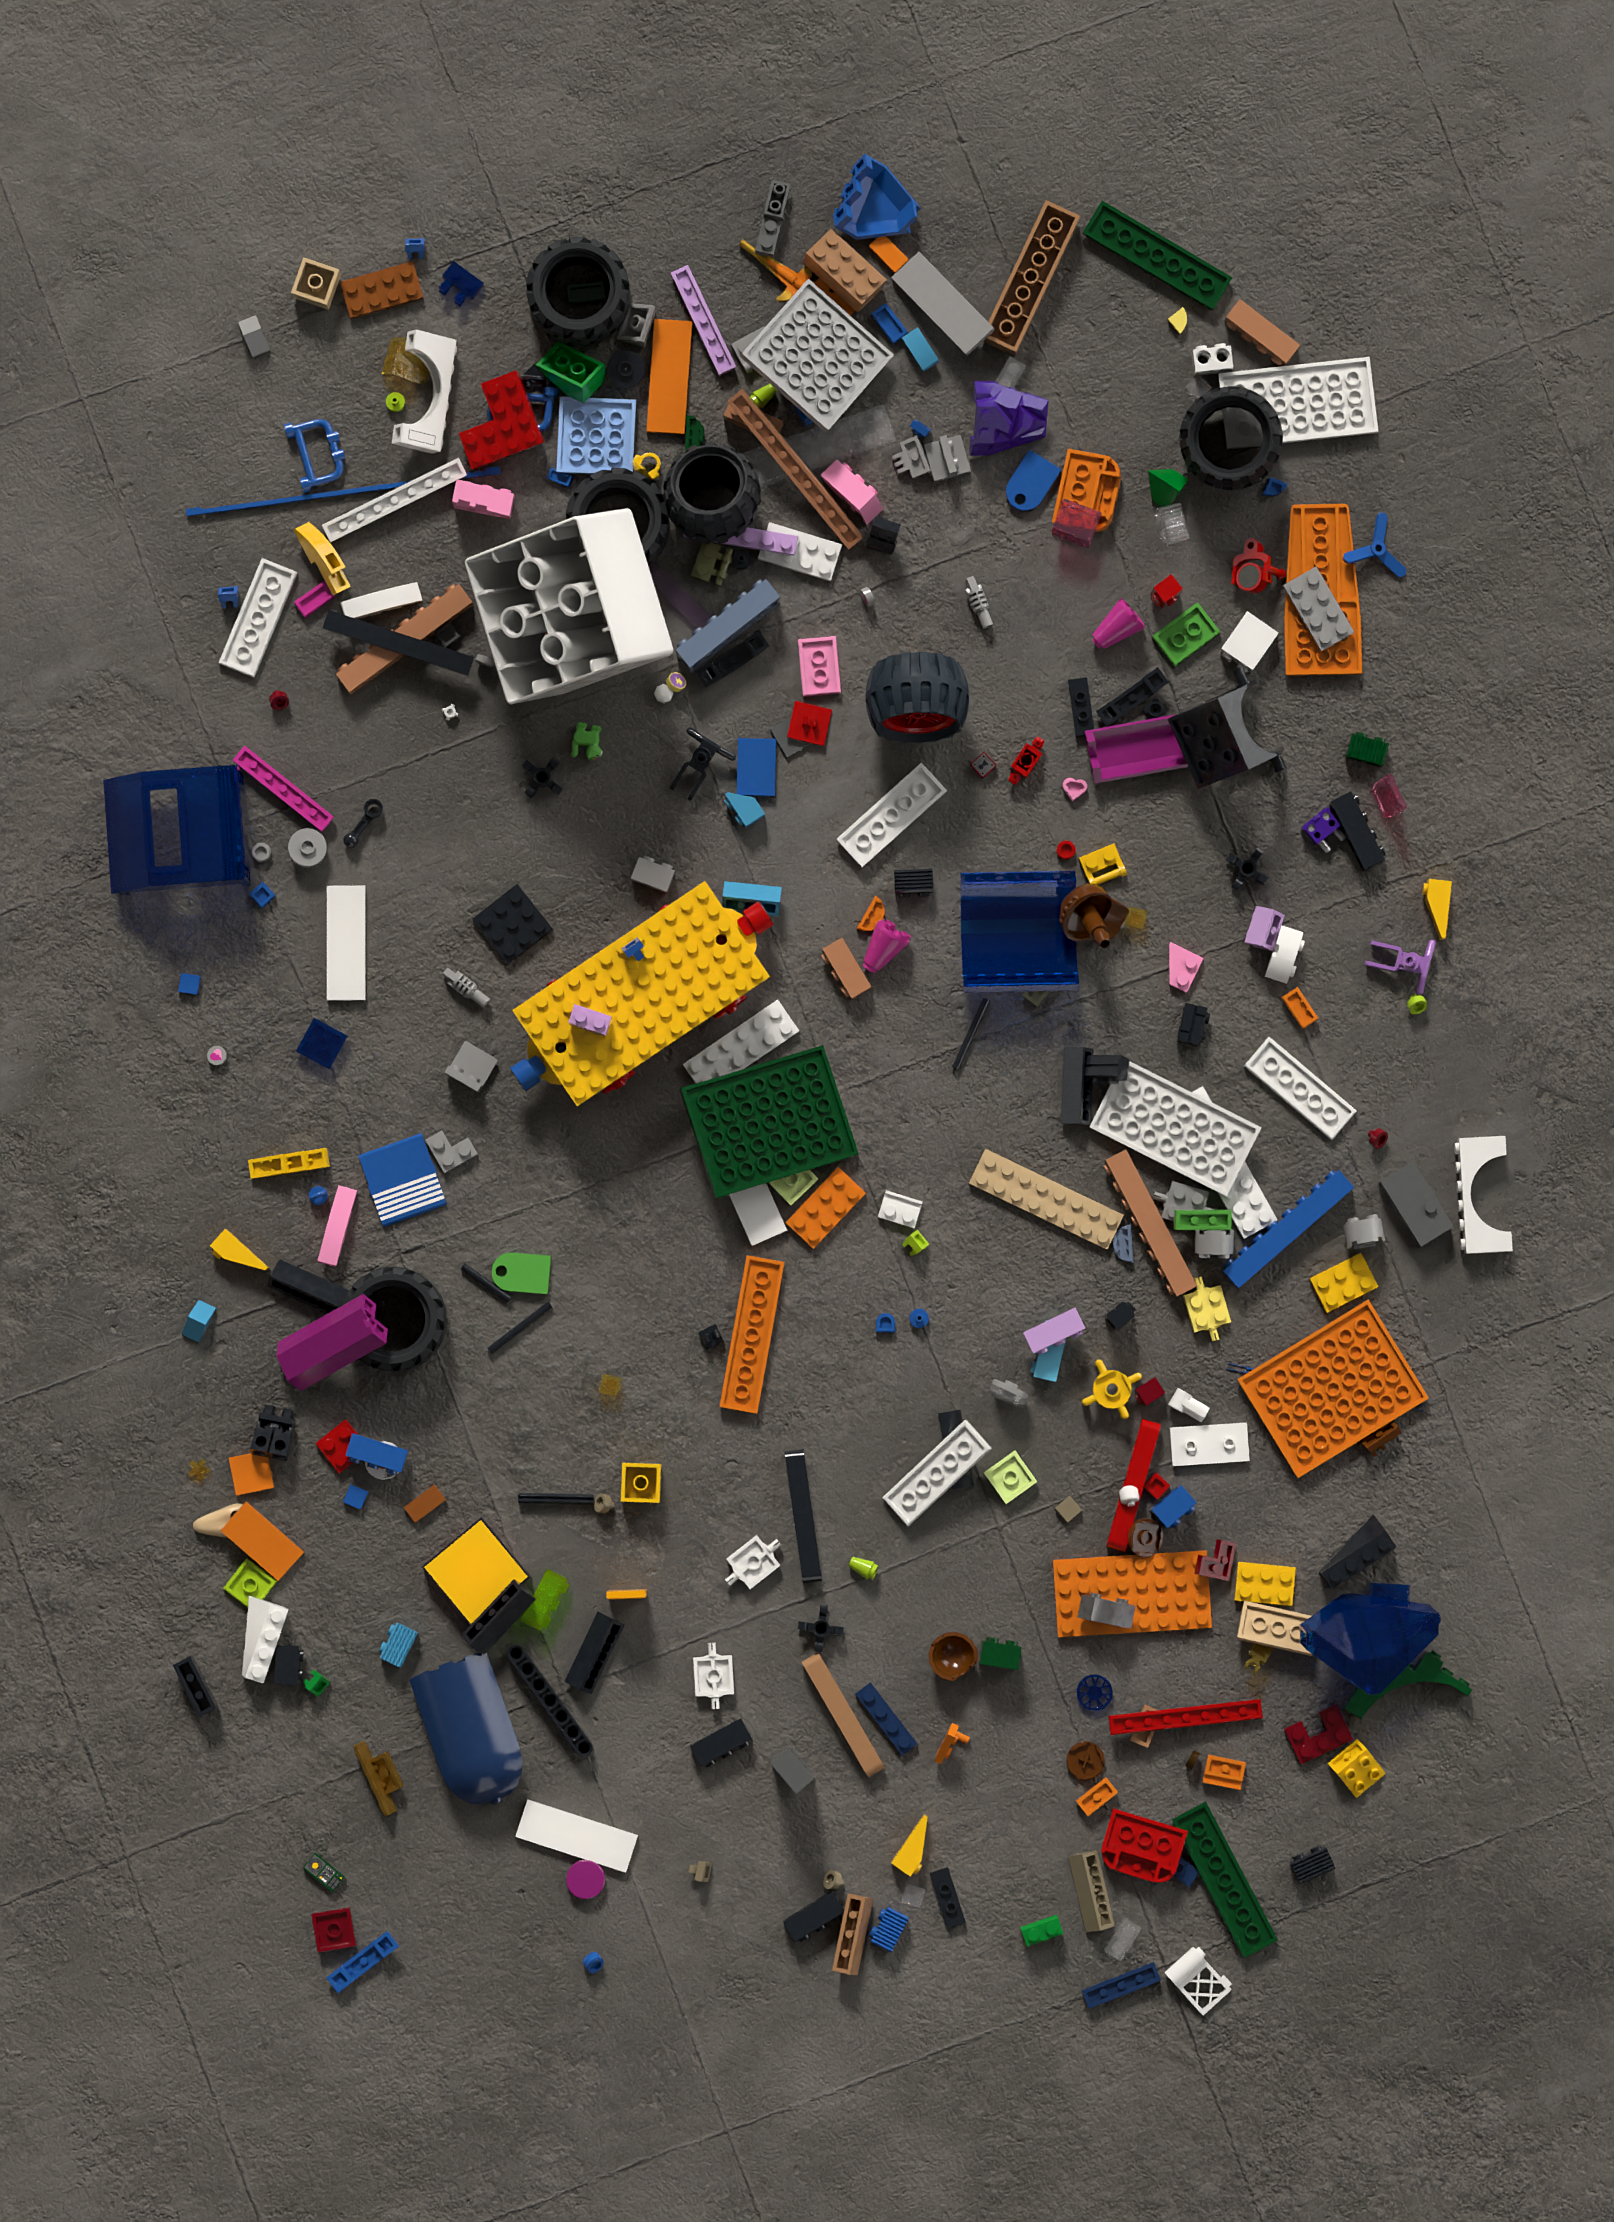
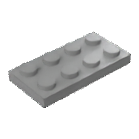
(1318, 609)

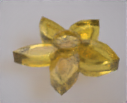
(198, 1469)

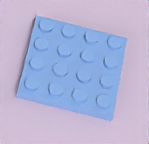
(595, 435)

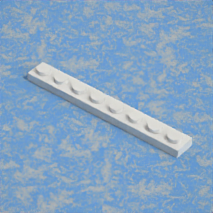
(394, 500)

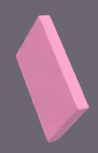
(819, 666)

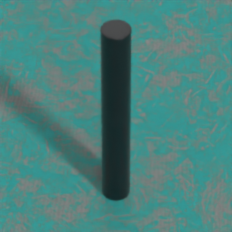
(485, 1282)

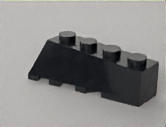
(1360, 1551)

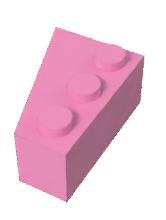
(852, 490)
(483, 499)

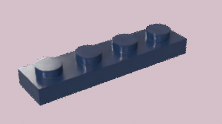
(886, 1718)
(1121, 1985)

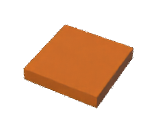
(250, 1473)

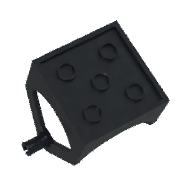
(1216, 737)

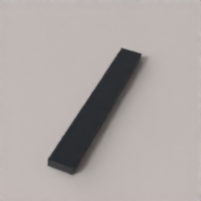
(398, 643)

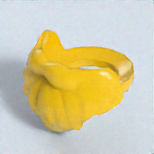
(653, 474)

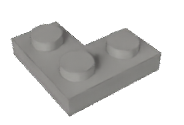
(448, 1155)

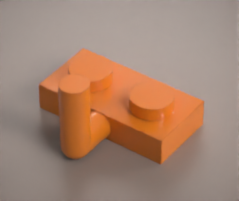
(950, 1738)

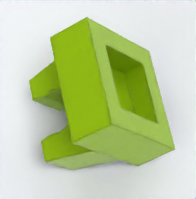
(916, 1241)

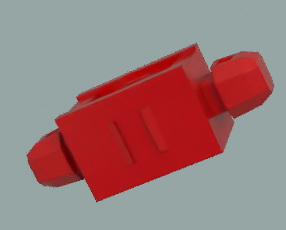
(1037, 744)

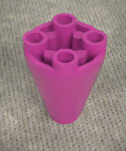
(884, 945)

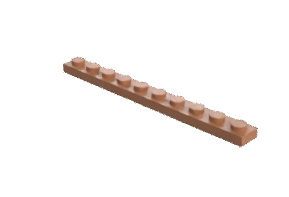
(795, 468)

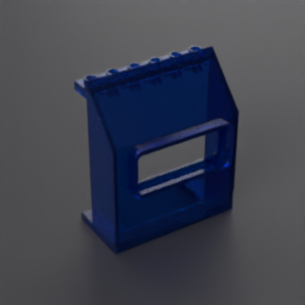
(207, 825)

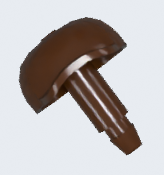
(1091, 914)

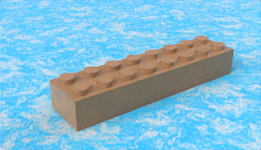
(1031, 277)

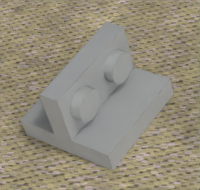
(947, 458)

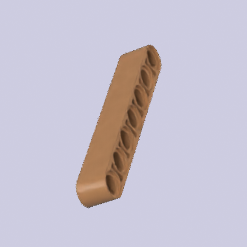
(843, 1715)

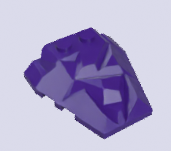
(1005, 418)

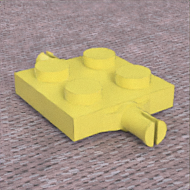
(1206, 1308)

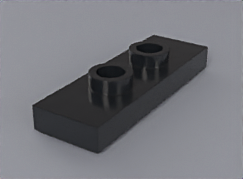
(1080, 705)
(947, 1897)

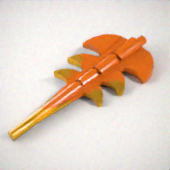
(793, 280)

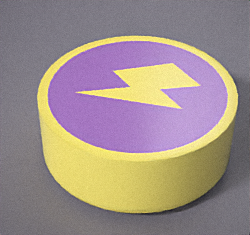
(676, 682)

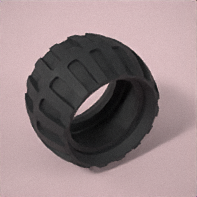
(1233, 398)

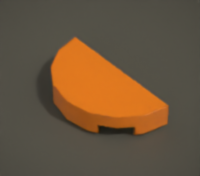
(873, 914)

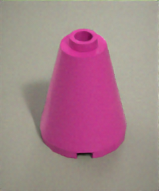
(1117, 625)

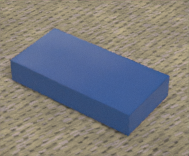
(889, 323)

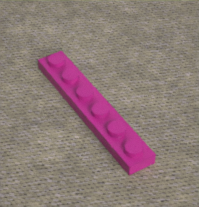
(283, 788)

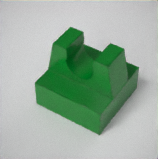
(317, 1683)

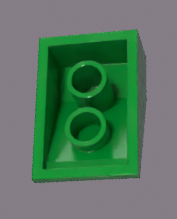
(572, 371)

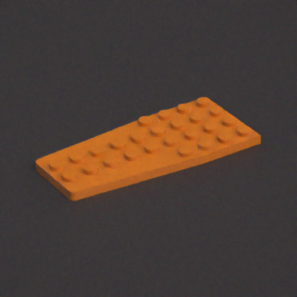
(1320, 539)

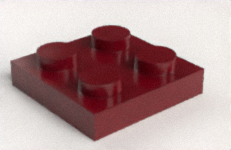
(333, 1929)

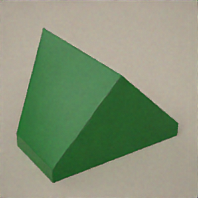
(1165, 485)

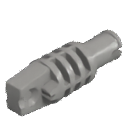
(978, 602)
(465, 987)

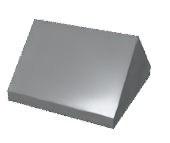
(637, 324)

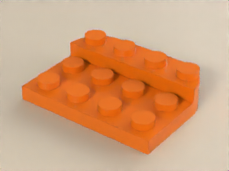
(1091, 482)

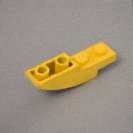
(324, 555)

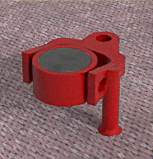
(1250, 575)

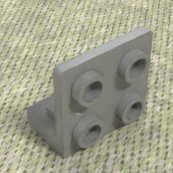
(471, 1066)

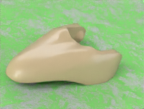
(213, 1522)

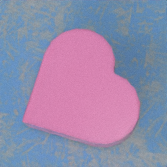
(1074, 788)

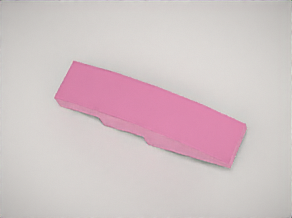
(337, 1226)

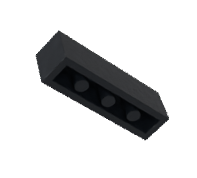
(1357, 831)
(498, 1617)

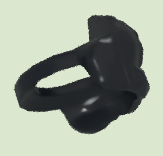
(534, 377)

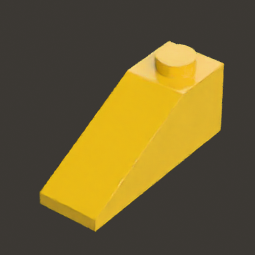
(1437, 898)
(231, 1249)
(911, 1852)

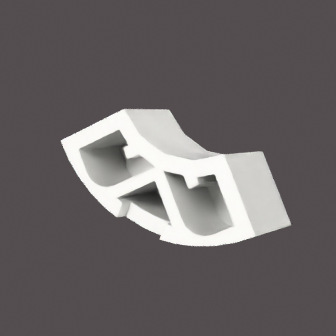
(1284, 954)

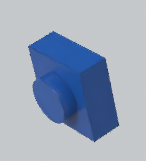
(920, 429)

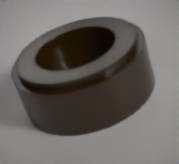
(1192, 1760)

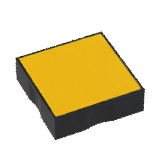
(474, 1570)

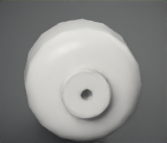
(1129, 1495)

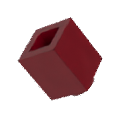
(1149, 1391)

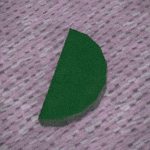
(694, 432)

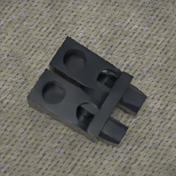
(273, 1427)

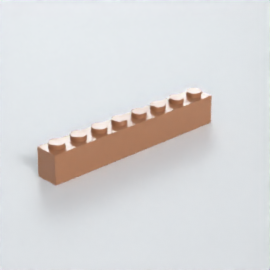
(421, 627)
(1150, 1223)

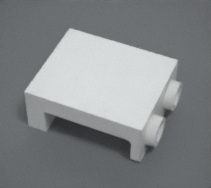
(1248, 642)

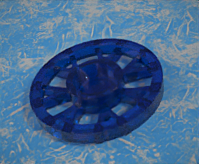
(1094, 1692)

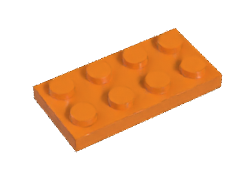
(825, 1207)

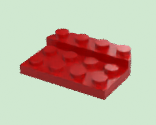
(1142, 1847)

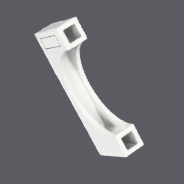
(438, 356)
(1477, 1235)

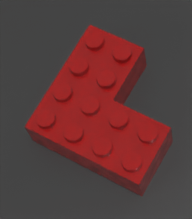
(513, 423)

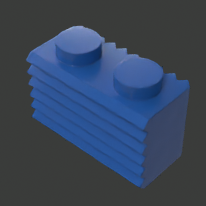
(888, 1929)

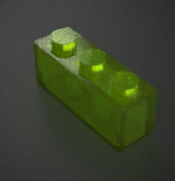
(546, 1600)

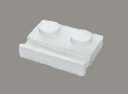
(900, 1209)

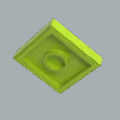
(249, 1581)

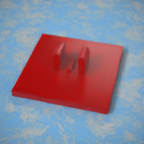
(809, 723)

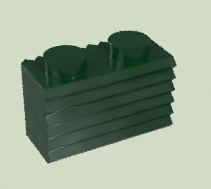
(1367, 749)

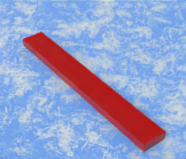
(1185, 1717)

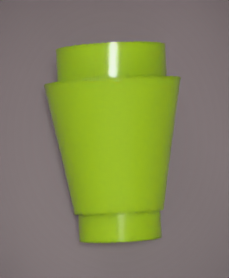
(763, 395)
(864, 1567)

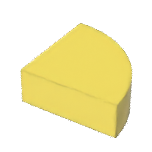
(1178, 320)

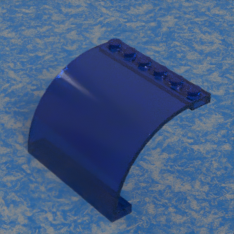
(1015, 932)

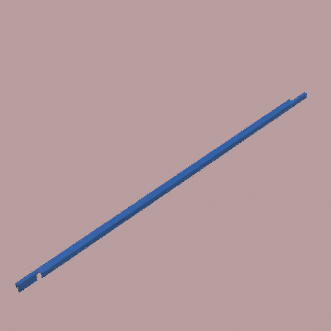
(197, 511)

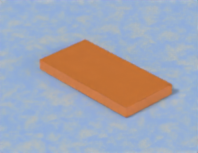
(262, 1541)

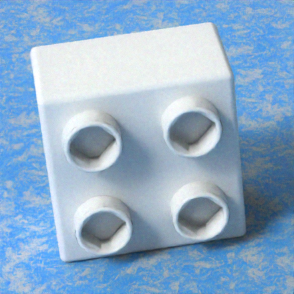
(584, 588)

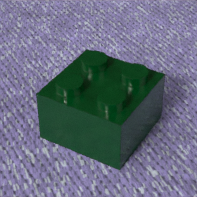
(1000, 1654)

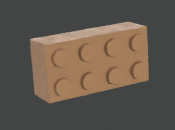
(844, 270)

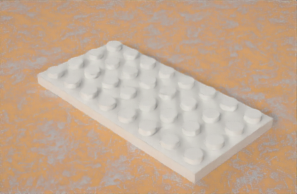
(1309, 399)
(1176, 1128)

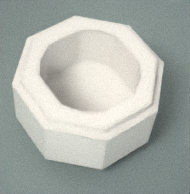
(663, 693)

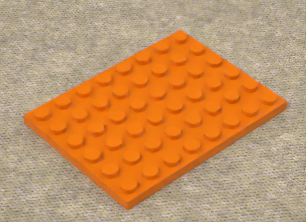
(1332, 1388)

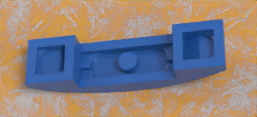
(362, 1961)

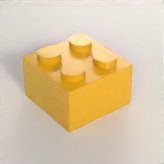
(641, 1482)

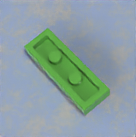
(1202, 1219)

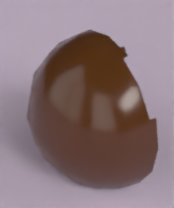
(952, 1655)

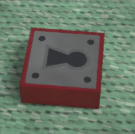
(983, 765)

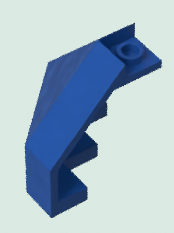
(874, 203)

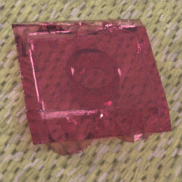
(1076, 523)
(1388, 796)

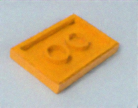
(626, 1594)

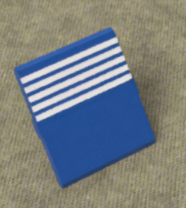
(402, 1180)

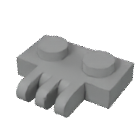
(912, 458)

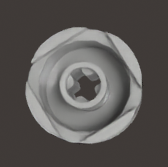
(1364, 1232)
(1214, 1243)

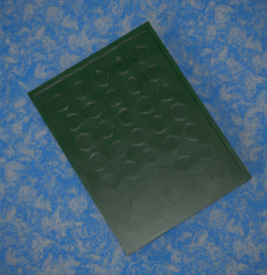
(769, 1121)

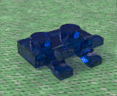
(462, 280)

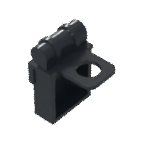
(883, 535)

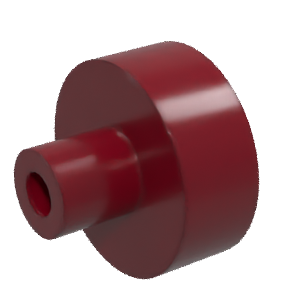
(278, 700)
(1378, 1138)

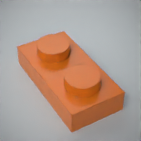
(1096, 1796)

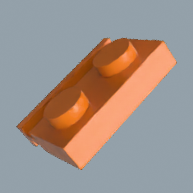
(1224, 1772)

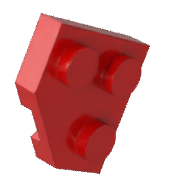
(335, 1445)

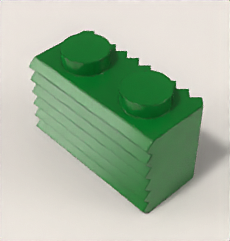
(1041, 1930)

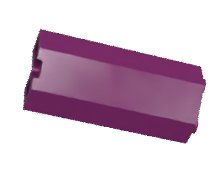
(1133, 750)
(331, 1342)

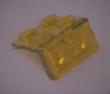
(404, 363)

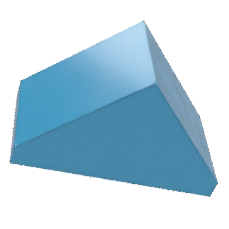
(198, 1320)

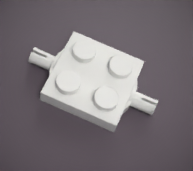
(753, 1562)
(713, 1675)

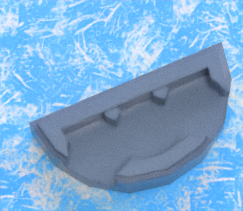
(1123, 1244)

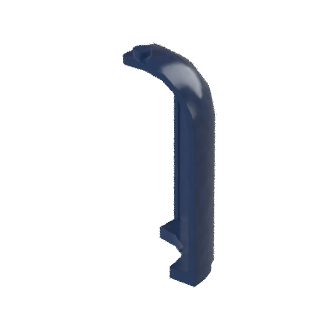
(469, 1729)

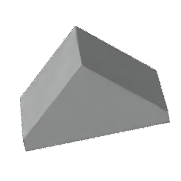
(254, 336)

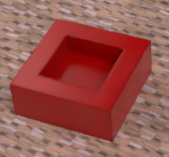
(1156, 1485)

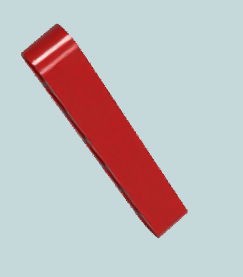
(1136, 1477)

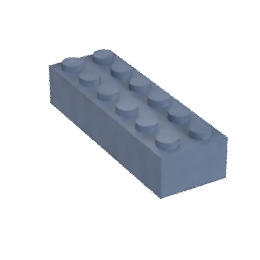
(728, 625)

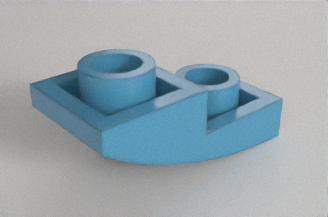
(920, 349)

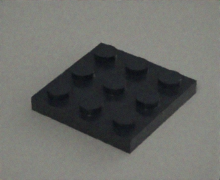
(512, 924)

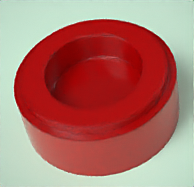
(1066, 850)

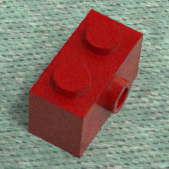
(1166, 592)

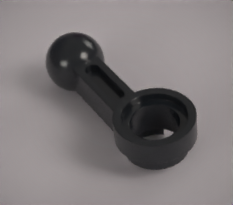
(351, 839)

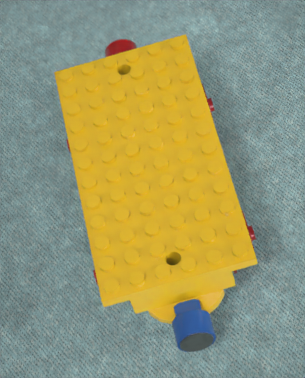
(692, 969)

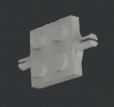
(1182, 1198)

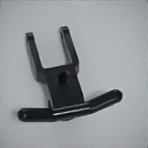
(701, 758)

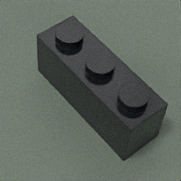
(195, 1686)
(721, 1743)
(814, 1916)

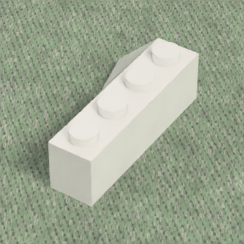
(261, 1637)

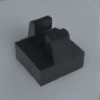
(711, 1336)

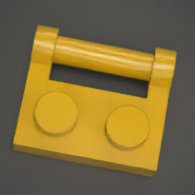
(1102, 859)

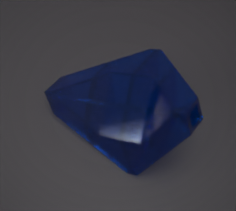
(1369, 1637)

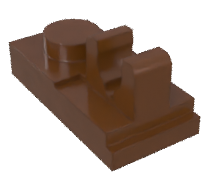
(1380, 1437)

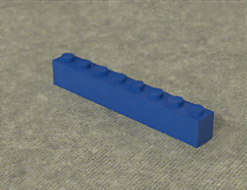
(1287, 1229)

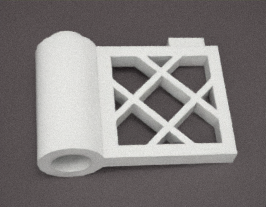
(1187, 1968)

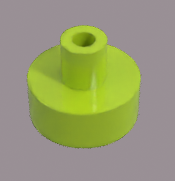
(395, 406)
(1416, 1004)

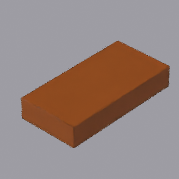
(425, 1503)

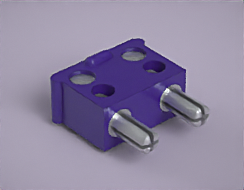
(1321, 826)

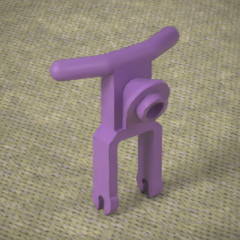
(1408, 962)

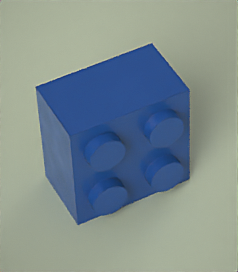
(1173, 1507)

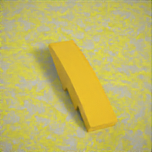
(288, 1163)

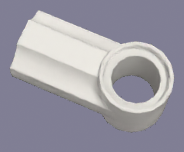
(1185, 1403)

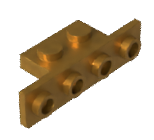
(381, 1776)

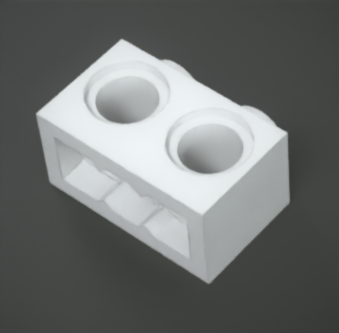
(1213, 365)

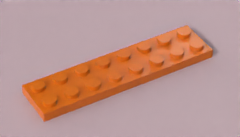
(751, 1334)

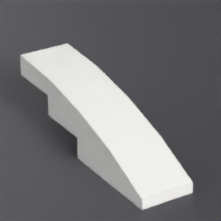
(382, 601)

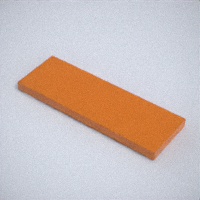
(669, 376)

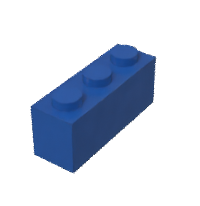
(376, 1454)

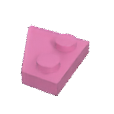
(1182, 967)

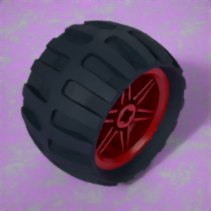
(917, 697)

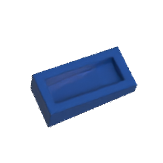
(560, 478)

